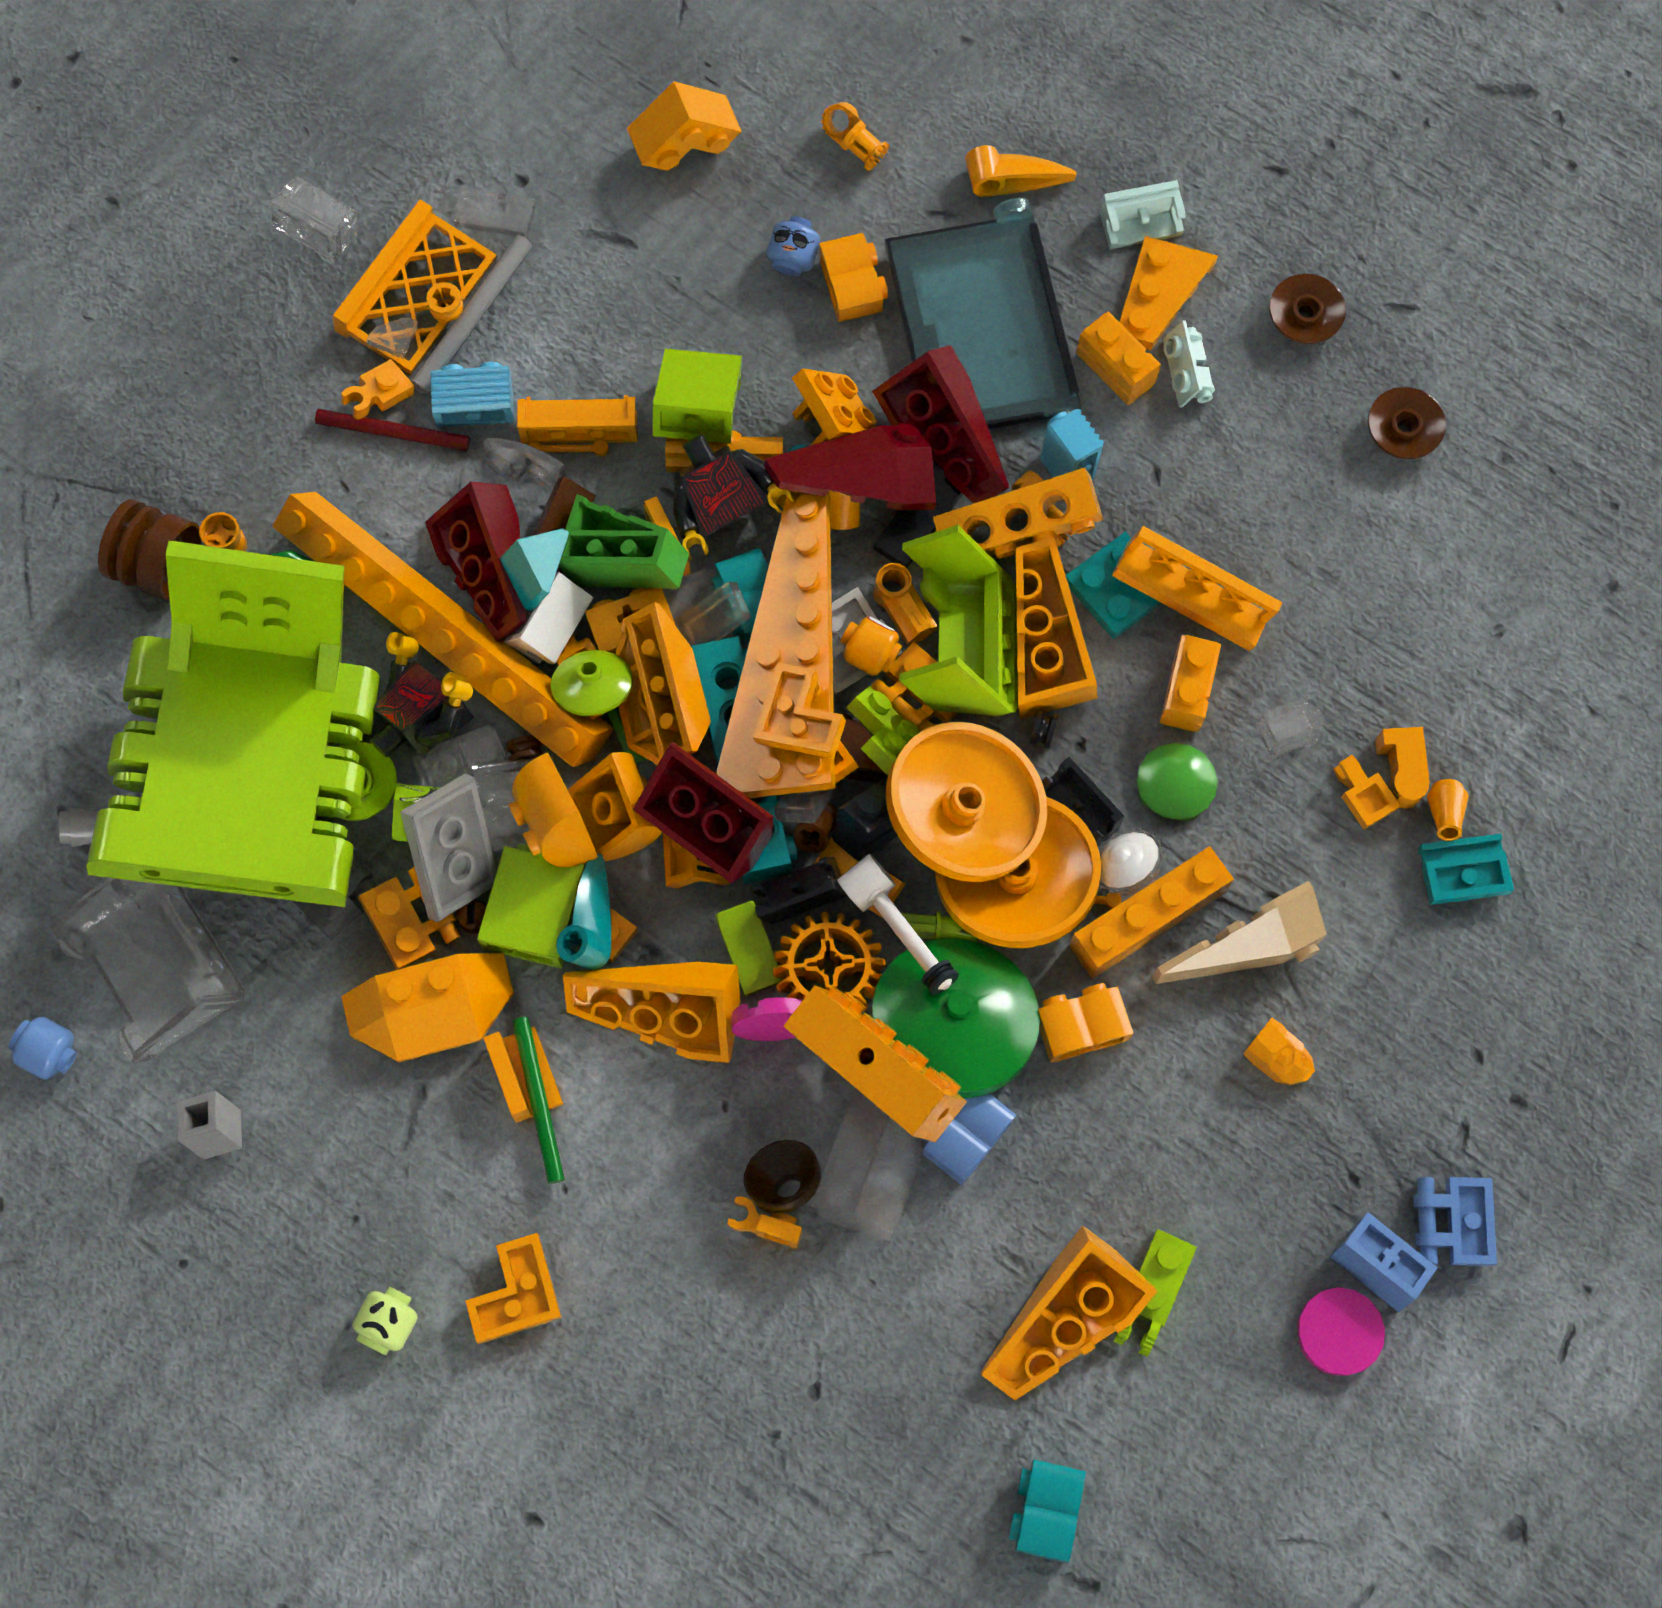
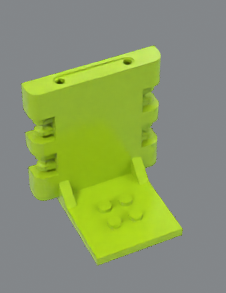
(240, 734)

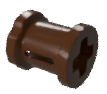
(815, 836)

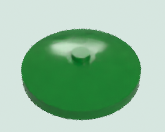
(973, 1030)

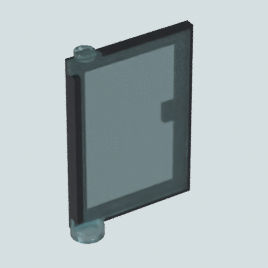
(996, 306)

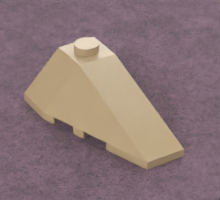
(1279, 932)

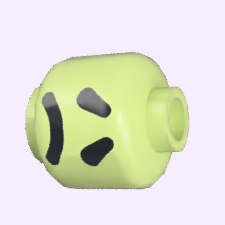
(385, 1320)

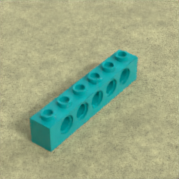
(717, 662)

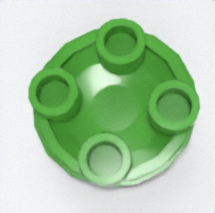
(1176, 782)

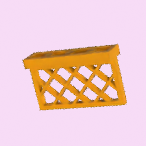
(391, 263)

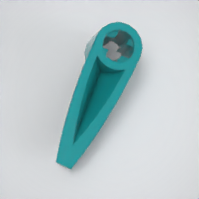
(589, 937)

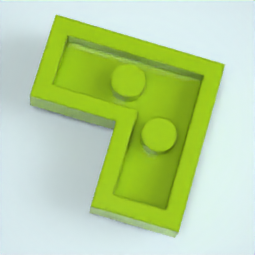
(887, 726)

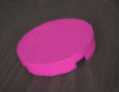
(764, 1021)
(1340, 1331)

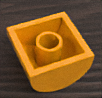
(606, 805)
(550, 815)

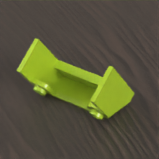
(976, 627)

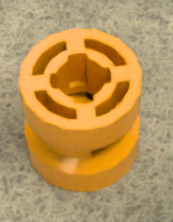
(219, 528)

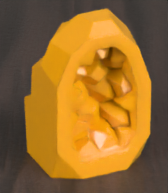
(1280, 1055)

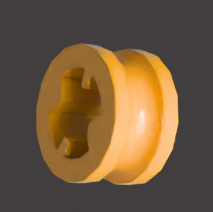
(449, 312)

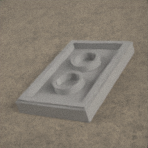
(450, 847)

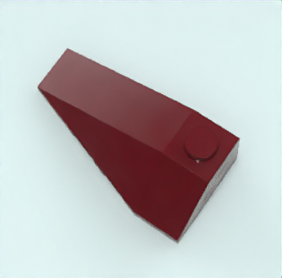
(943, 406)
(874, 463)
(471, 538)

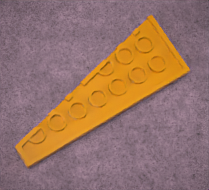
(790, 629)

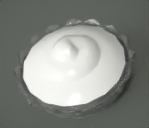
(1130, 861)

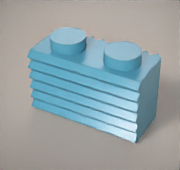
(472, 395)
(1070, 444)

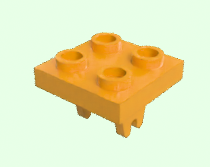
(833, 403)

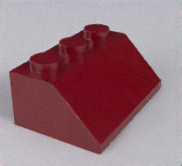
(705, 814)

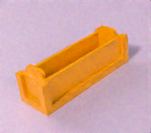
(577, 420)

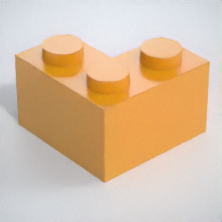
(682, 120)

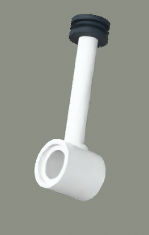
(868, 886)

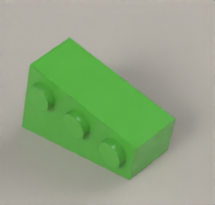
(619, 550)

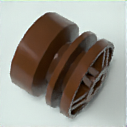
(137, 544)

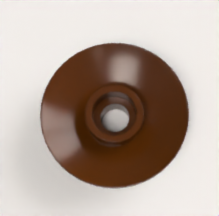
(1310, 295)
(1415, 411)

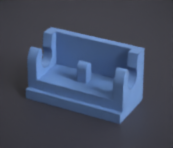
(1383, 1262)

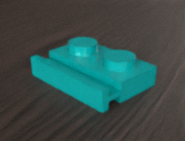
(1465, 869)

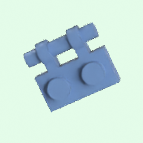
(1469, 1219)

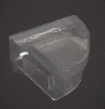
(394, 336)

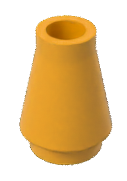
(1448, 807)

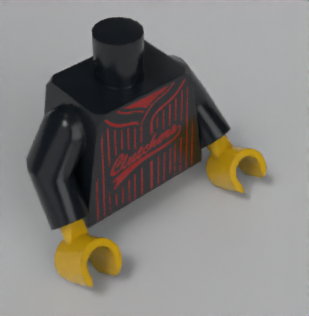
(719, 490)
(417, 704)

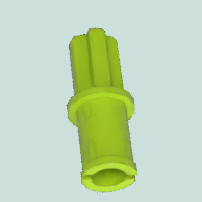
(936, 926)

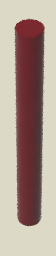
(393, 430)

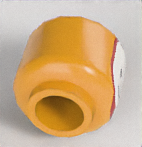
(870, 646)

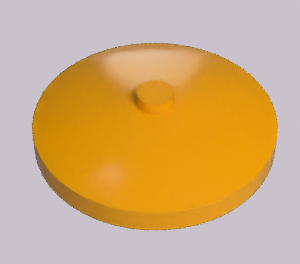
(966, 801)
(1037, 899)

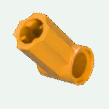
(904, 606)

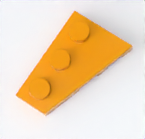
(1160, 287)

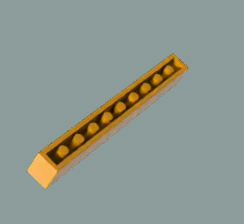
(440, 626)

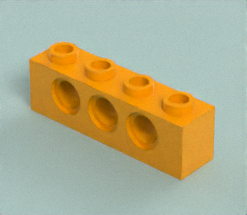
(1034, 500)

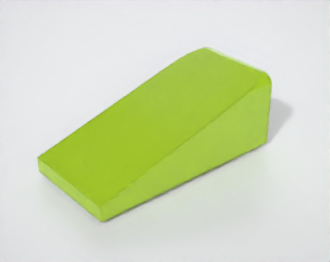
(748, 947)

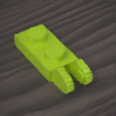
(1165, 1269)

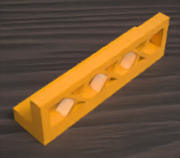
(1195, 590)

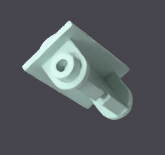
(1183, 351)

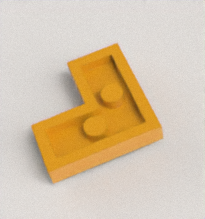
(788, 720)
(525, 1301)

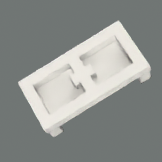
(551, 622)

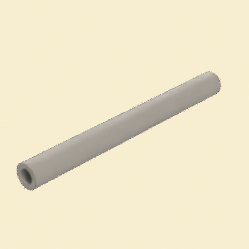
(472, 312)

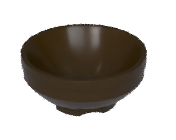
(776, 1165)

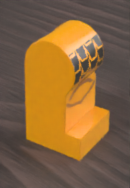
(1406, 763)

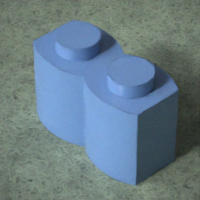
(969, 1137)

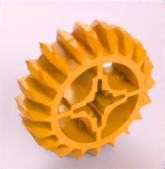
(826, 933)

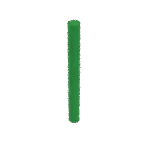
(538, 1100)

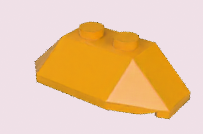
(666, 686)
(429, 1005)

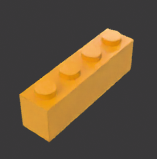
(1151, 912)

